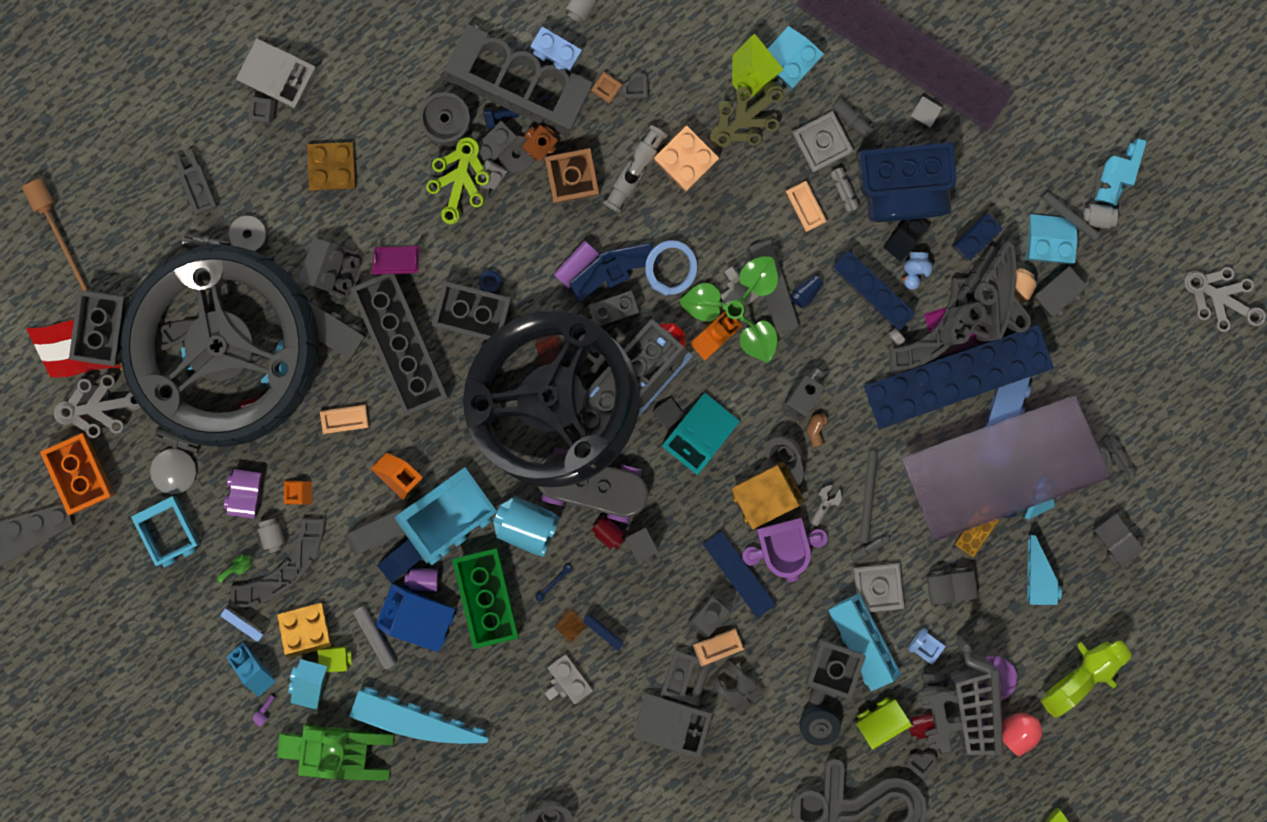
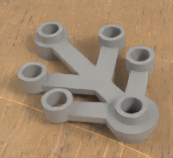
(1220, 297)
(93, 408)

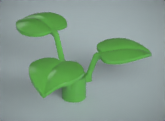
(761, 277)

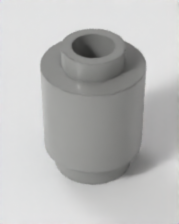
(579, 9)
(1100, 216)
(271, 535)

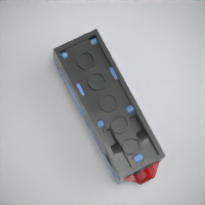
(657, 357)

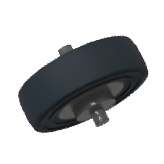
(820, 725)

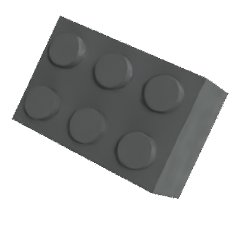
(470, 311)
(98, 327)

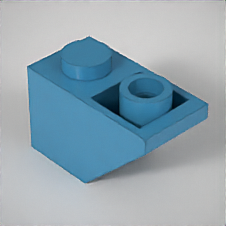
(250, 669)

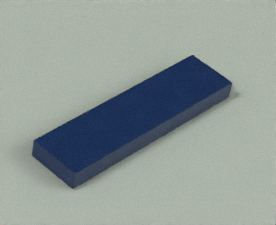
(739, 574)

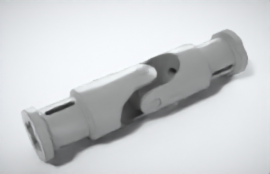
(642, 157)

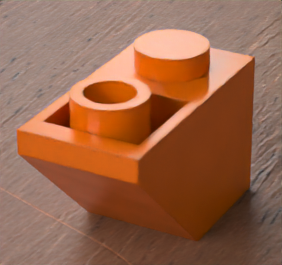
(715, 335)
(397, 475)

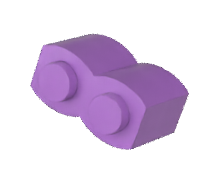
(243, 493)

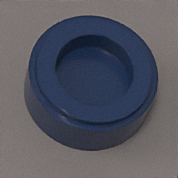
(490, 281)

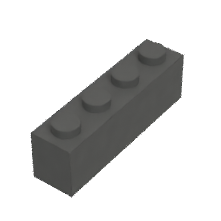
(335, 333)

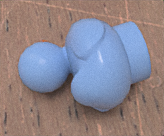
(916, 265)

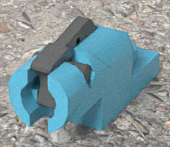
(1117, 173)

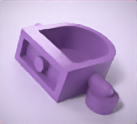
(785, 548)

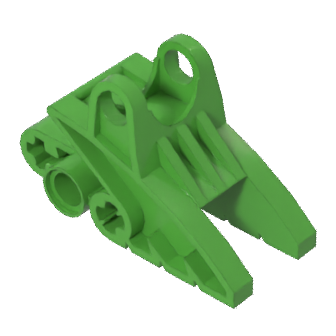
(333, 752)

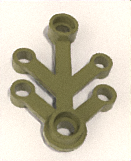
(745, 117)

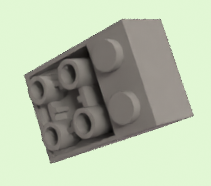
(277, 74)

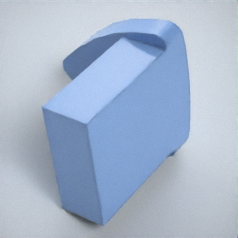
(926, 646)

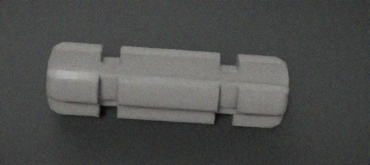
(844, 189)

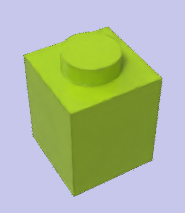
(335, 658)

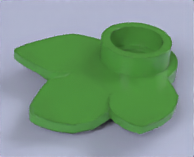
(240, 565)

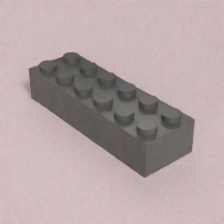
(399, 343)

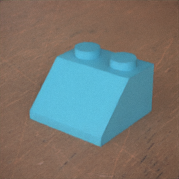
(795, 56)
(1051, 240)

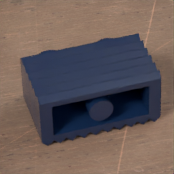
(977, 237)

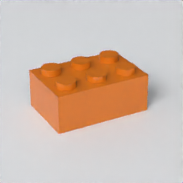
(77, 473)

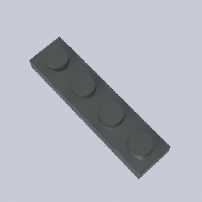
(489, 149)

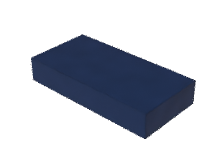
(602, 631)

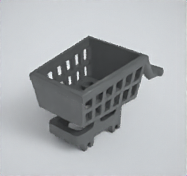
(934, 699)

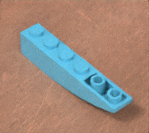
(410, 720)

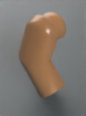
(814, 428)

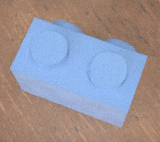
(555, 49)

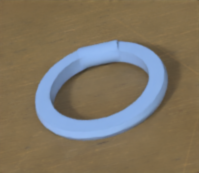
(658, 286)

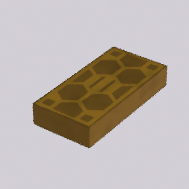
(972, 539)

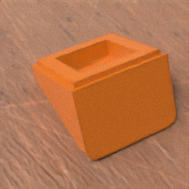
(297, 492)

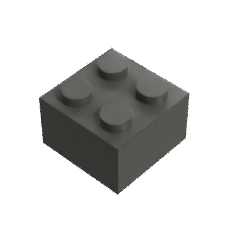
(835, 669)

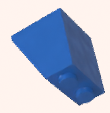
(415, 618)

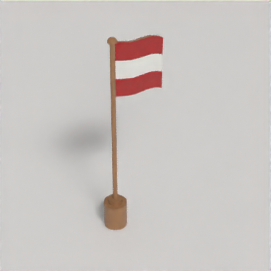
(55, 340)

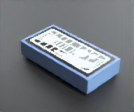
(242, 624)

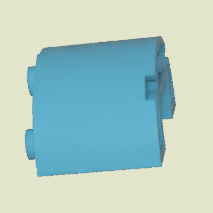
(446, 516)

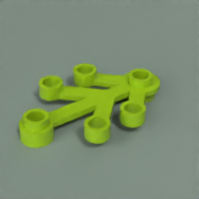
(460, 177)

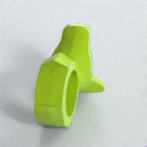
(1098, 666)

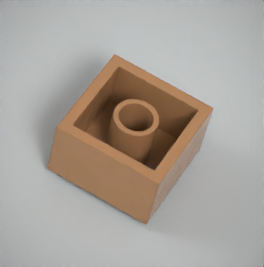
(572, 176)

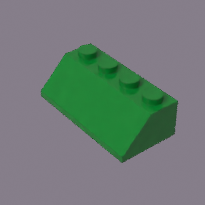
(485, 598)

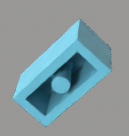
(307, 684)

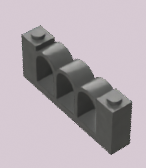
(476, 41)

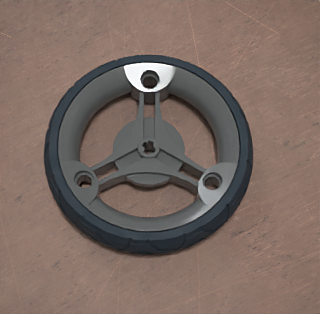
(209, 330)

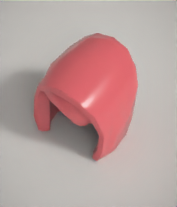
(1021, 732)

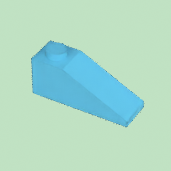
(1041, 581)

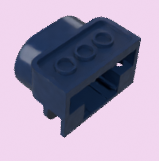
(907, 181)

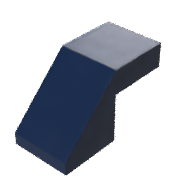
(399, 561)

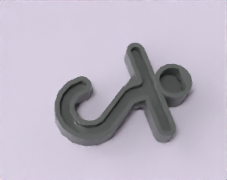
(833, 806)

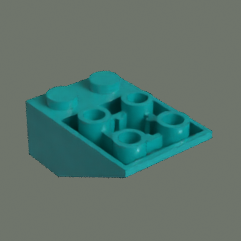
(700, 433)

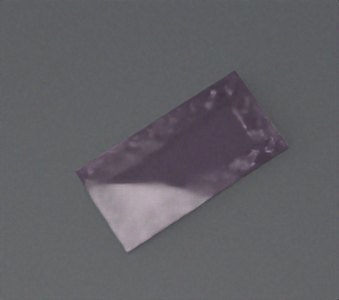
(1005, 468)

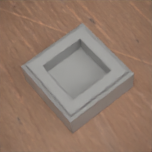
(926, 112)

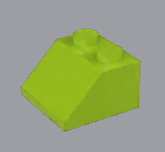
(754, 66)
(882, 722)

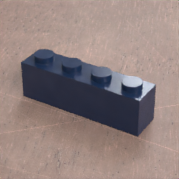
(873, 290)

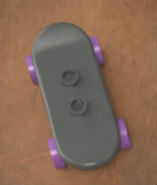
(611, 491)

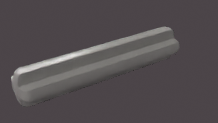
(374, 637)

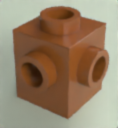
(531, 144)

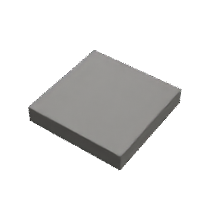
(822, 141)
(880, 587)

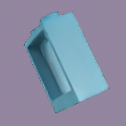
(168, 559)

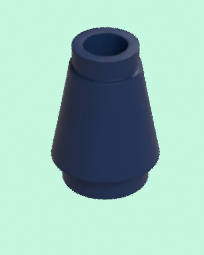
(806, 292)

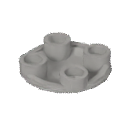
(173, 471)

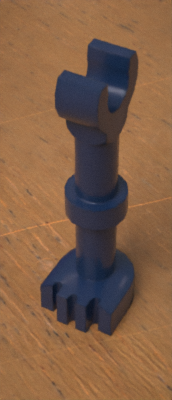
(490, 115)

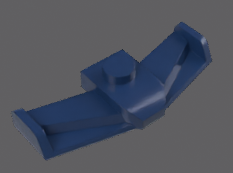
(610, 268)

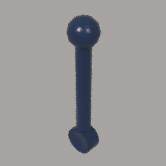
(566, 570)

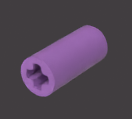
(576, 263)

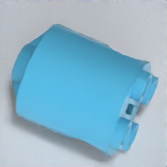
(525, 525)

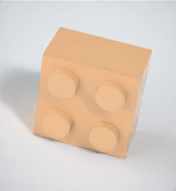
(686, 158)

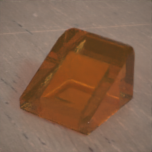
(570, 626)

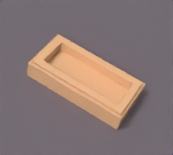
(806, 206)
(344, 419)
(718, 647)

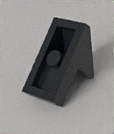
(906, 238)

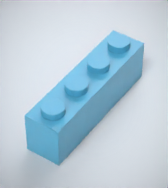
(862, 635)

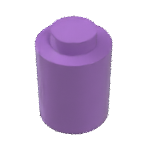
(422, 579)

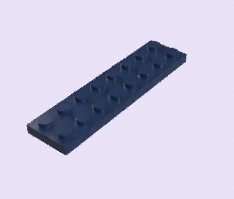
(959, 377)

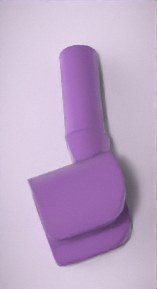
(259, 718)

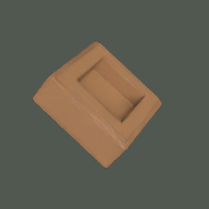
(606, 87)

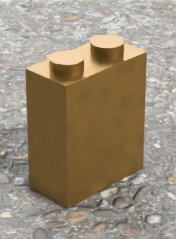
(767, 495)

